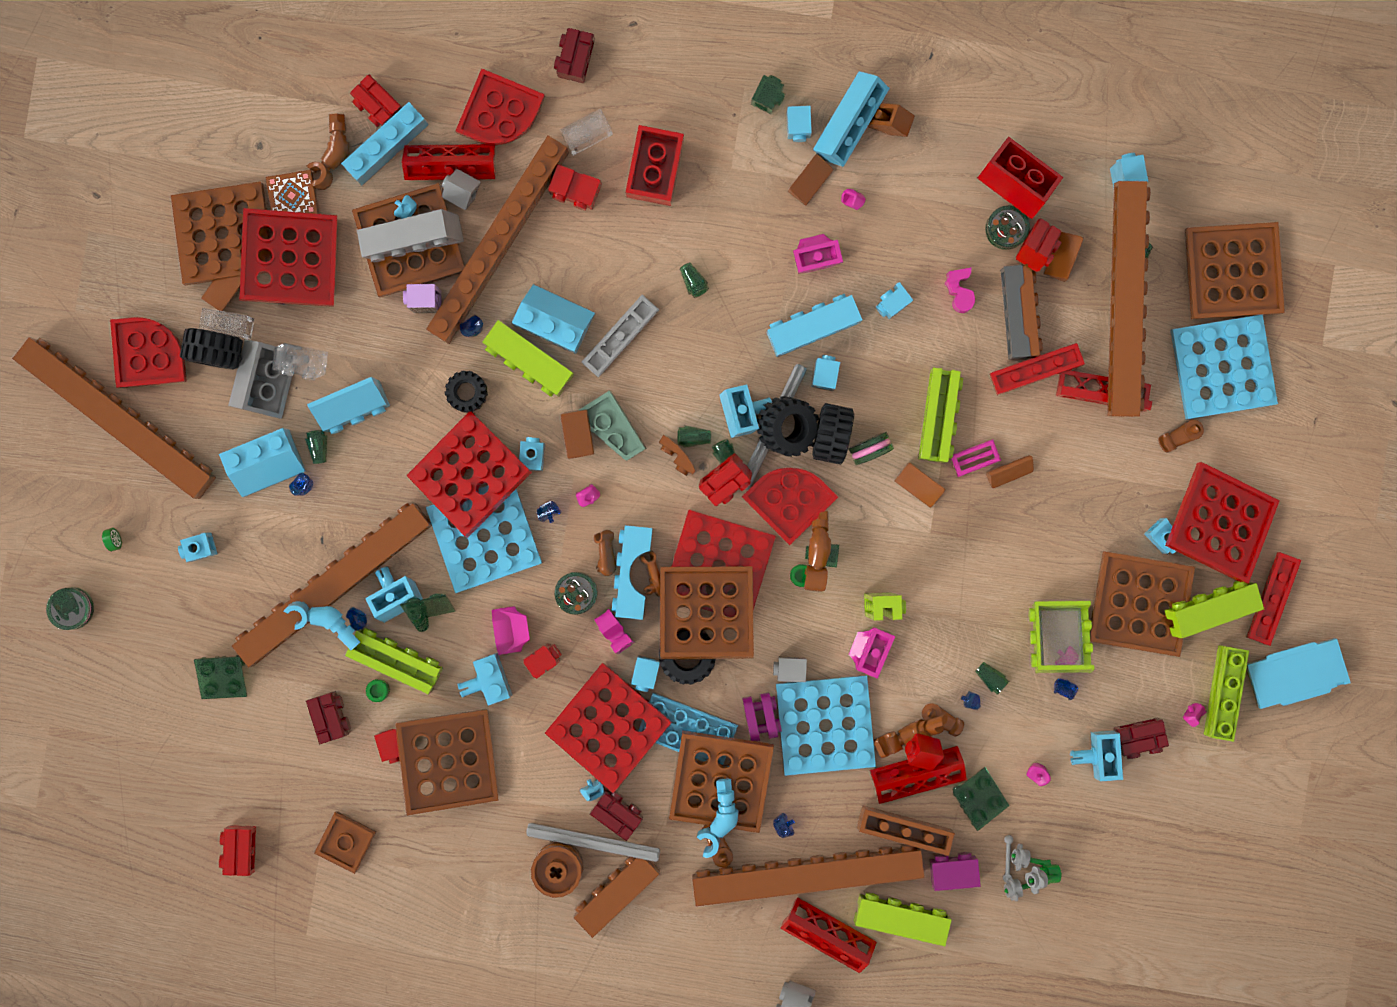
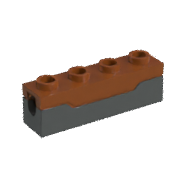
(1020, 312)

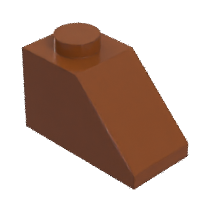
(892, 120)

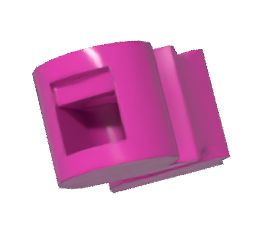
(964, 298)
(614, 631)

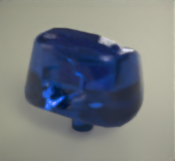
(471, 327)
(301, 485)
(548, 511)
(356, 618)
(1065, 688)
(971, 700)
(783, 826)

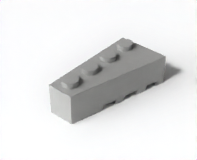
(410, 235)

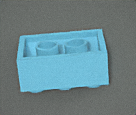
(553, 318)
(349, 405)
(262, 462)

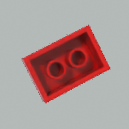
(654, 165)
(1020, 177)

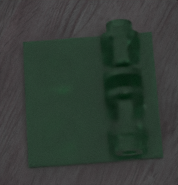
(420, 610)
(220, 677)
(980, 799)

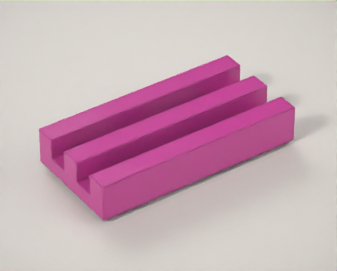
(956, 464)

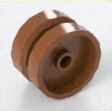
(556, 883)

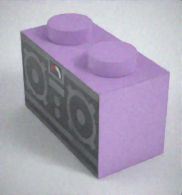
(422, 298)

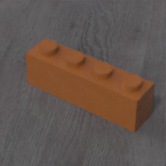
(905, 830)
(615, 894)

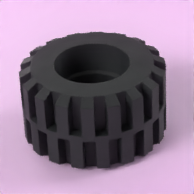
(211, 348)
(804, 428)
(833, 433)
(690, 675)

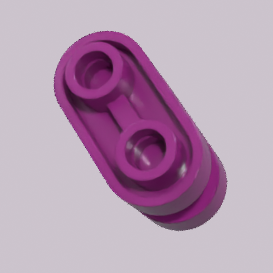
(766, 704)

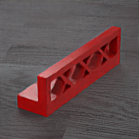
(431, 167)
(1092, 396)
(900, 774)
(830, 944)

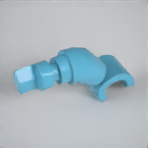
(325, 617)
(724, 821)

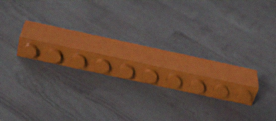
(497, 240)
(1127, 298)
(115, 418)
(334, 583)
(808, 875)

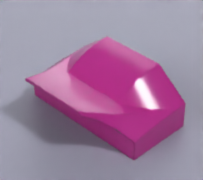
(817, 254)
(509, 630)
(871, 651)

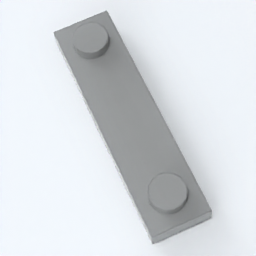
(620, 336)

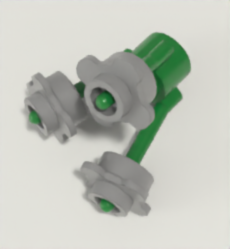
(1036, 879)

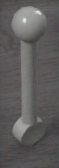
(1008, 840)

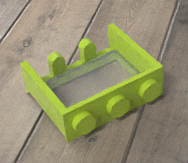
(1061, 637)

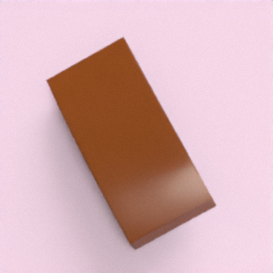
(682, 461)

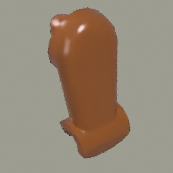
(1184, 434)
(607, 560)
(653, 574)
(953, 726)
(724, 854)

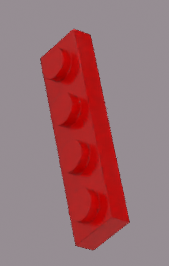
(1037, 369)
(1274, 598)

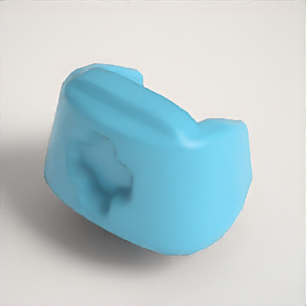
(405, 208)
(592, 790)

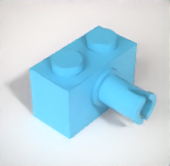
(741, 411)
(387, 601)
(489, 680)
(1103, 755)

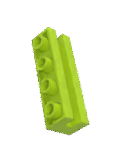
(528, 358)
(939, 415)
(884, 604)
(1214, 609)
(395, 661)
(1226, 693)
(902, 920)

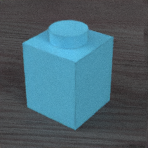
(799, 123)
(825, 373)
(645, 673)

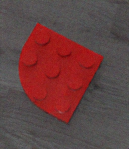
(499, 110)
(145, 353)
(789, 500)

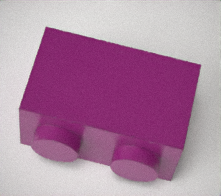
(954, 872)

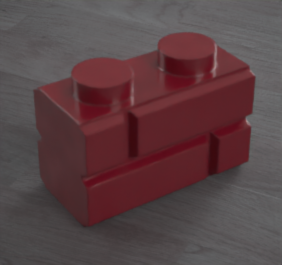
(575, 55)
(328, 717)
(1142, 737)
(616, 814)

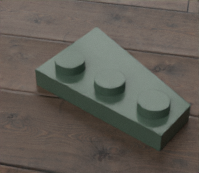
(613, 426)

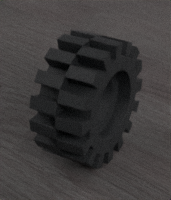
(452, 391)

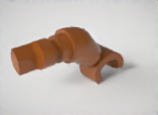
(335, 154)
(819, 552)
(892, 743)

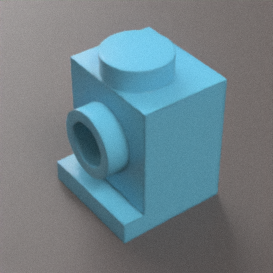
(894, 301)
(535, 462)
(1156, 535)
(205, 547)

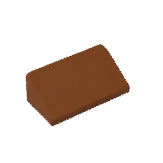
(810, 179)
(1064, 257)
(221, 292)
(577, 433)
(1010, 471)
(919, 485)

